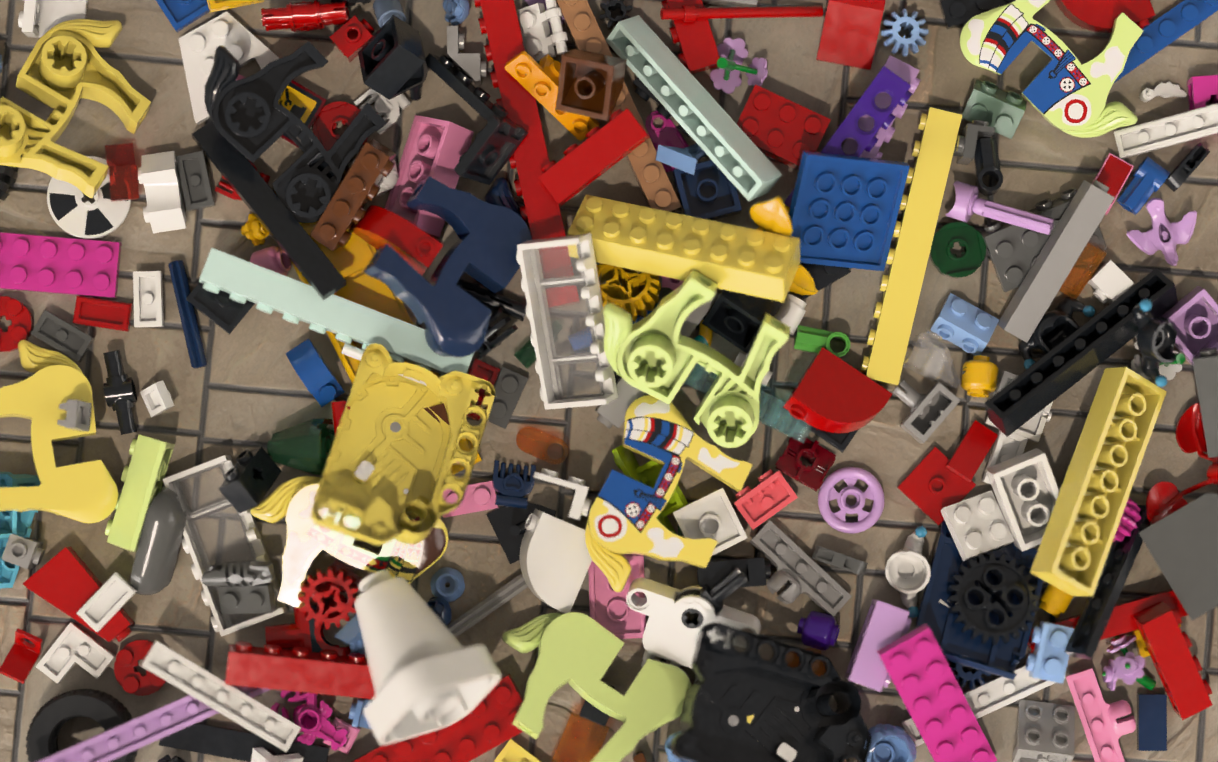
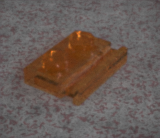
(580, 740)

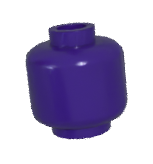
(818, 630)

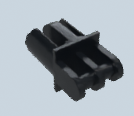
(491, 339)

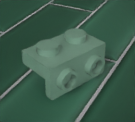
(995, 106)

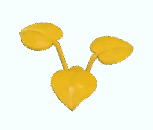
(775, 219)

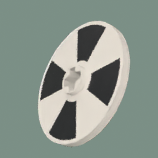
(81, 218)

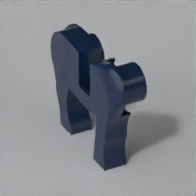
(484, 251)

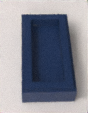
(1151, 722)

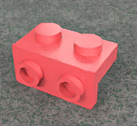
(765, 499)

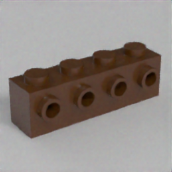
(353, 194)

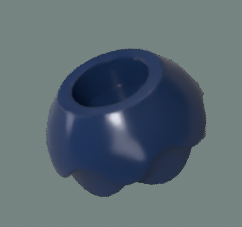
(441, 609)

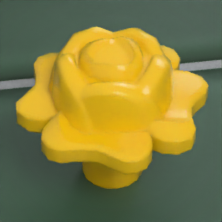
(254, 230)

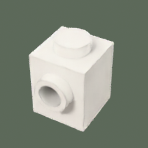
(1110, 283)

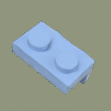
(964, 325)

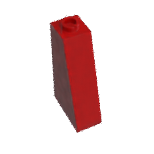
(69, 585)

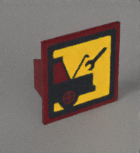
(302, 103)

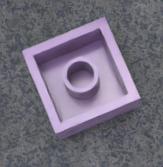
(1195, 322)

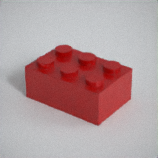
(781, 126)

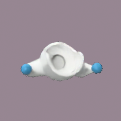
(909, 570)

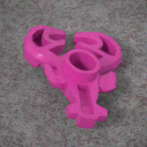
(313, 720)

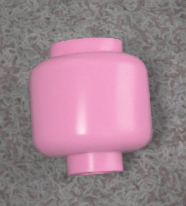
(272, 259)

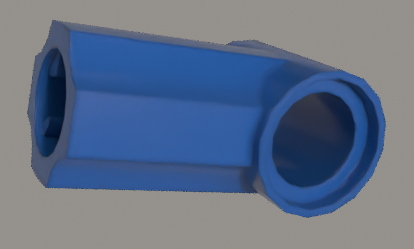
(1146, 180)

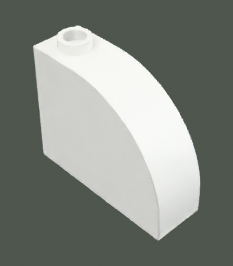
(553, 559)

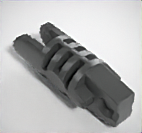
(239, 574)

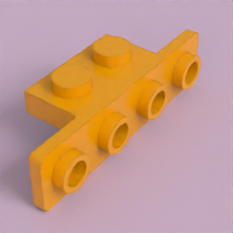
(542, 83)

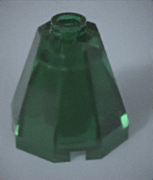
(303, 445)

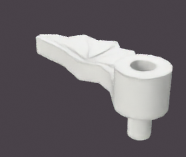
(1164, 90)

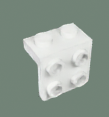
(43, 15)
(580, 504)

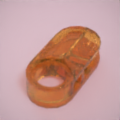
(537, 442)

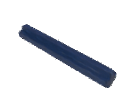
(187, 314)

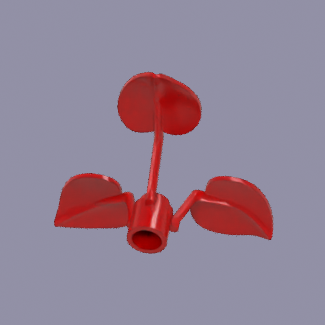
(1164, 496)

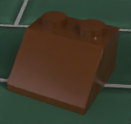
(589, 83)

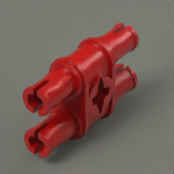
(305, 16)

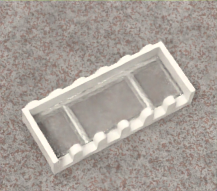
(566, 321)
(218, 535)

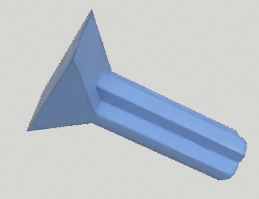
(680, 158)
(352, 635)

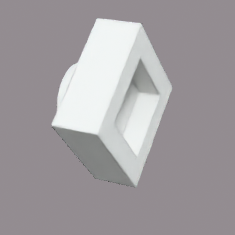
(157, 398)

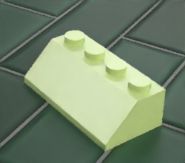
(141, 485)

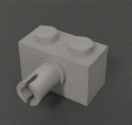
(926, 410)

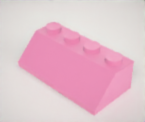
(430, 151)

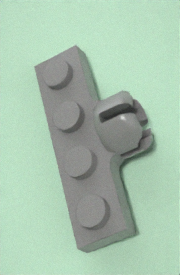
(797, 572)

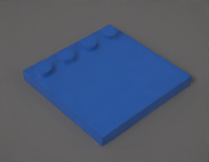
(846, 209)

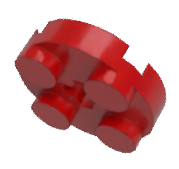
(328, 119)
(21, 323)
(126, 673)

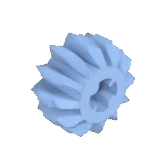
(914, 37)

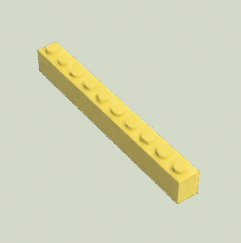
(912, 246)

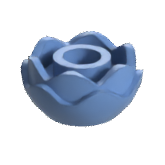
(456, 11)
(456, 582)

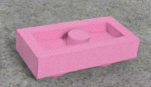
(476, 498)

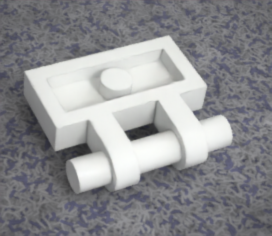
(536, 31)

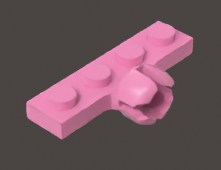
(1100, 717)

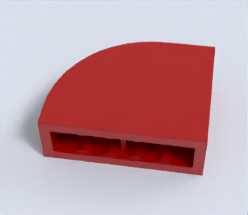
(1100, 14)
(409, 241)
(835, 396)

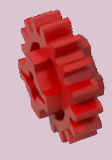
(317, 593)

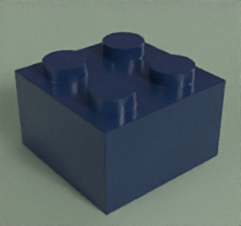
(707, 192)

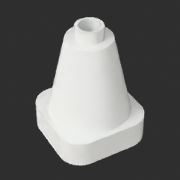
(416, 663)

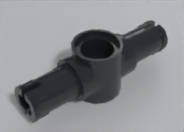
(120, 392)

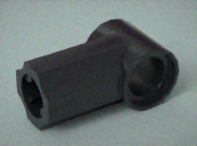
(987, 163)

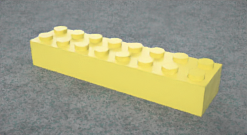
(678, 243)
(1098, 482)

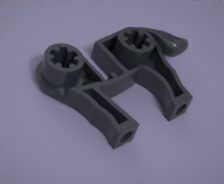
(252, 120)

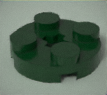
(967, 237)

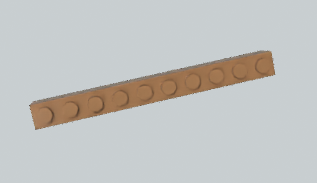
(647, 171)

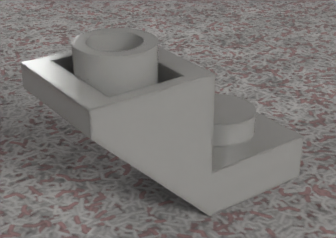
(467, 62)

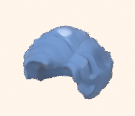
(890, 744)

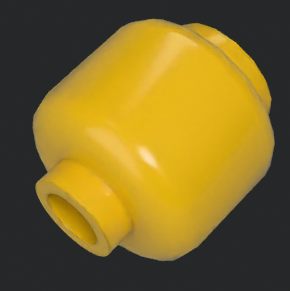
(979, 376)

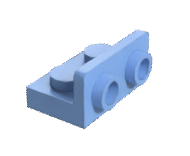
(1049, 655)

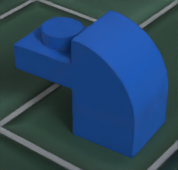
(314, 372)

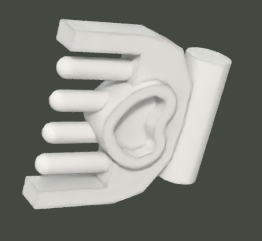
(385, 107)

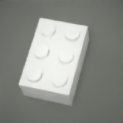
(1025, 495)

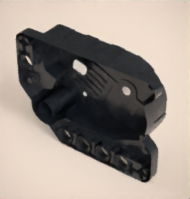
(787, 706)

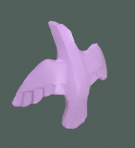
(1163, 234)

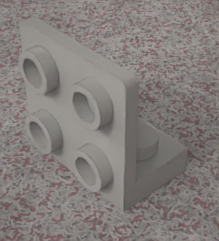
(1044, 732)

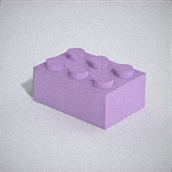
(881, 627)

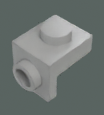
(23, 551)

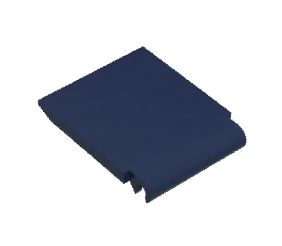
(954, 644)

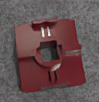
(812, 475)

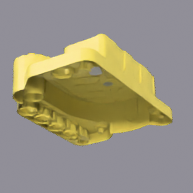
(395, 454)

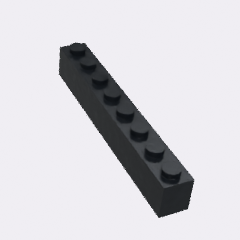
(1078, 354)

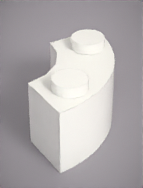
(163, 192)

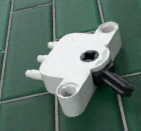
(671, 626)

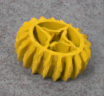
(633, 283)

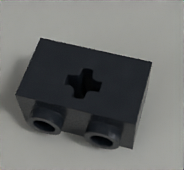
(249, 479)

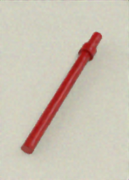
(690, 13)

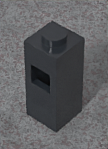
(754, 568)

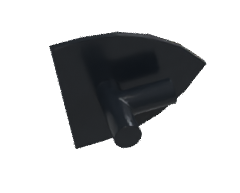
(510, 527)

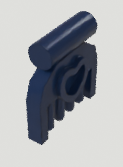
(512, 488)

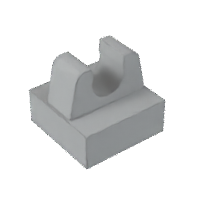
(77, 415)

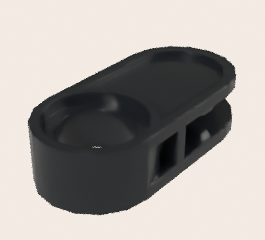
(1186, 167)

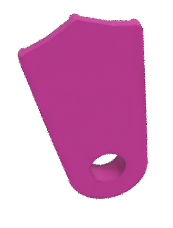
(666, 135)

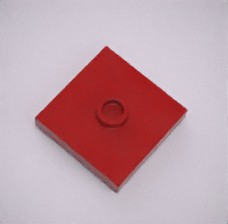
(934, 486)

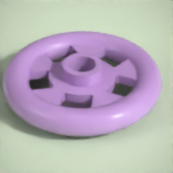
(873, 492)

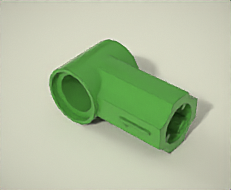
(813, 340)

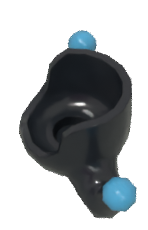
(1054, 328)
(1155, 341)

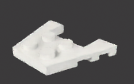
(199, 50)

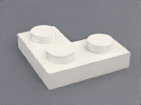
(71, 648)

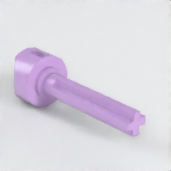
(968, 203)

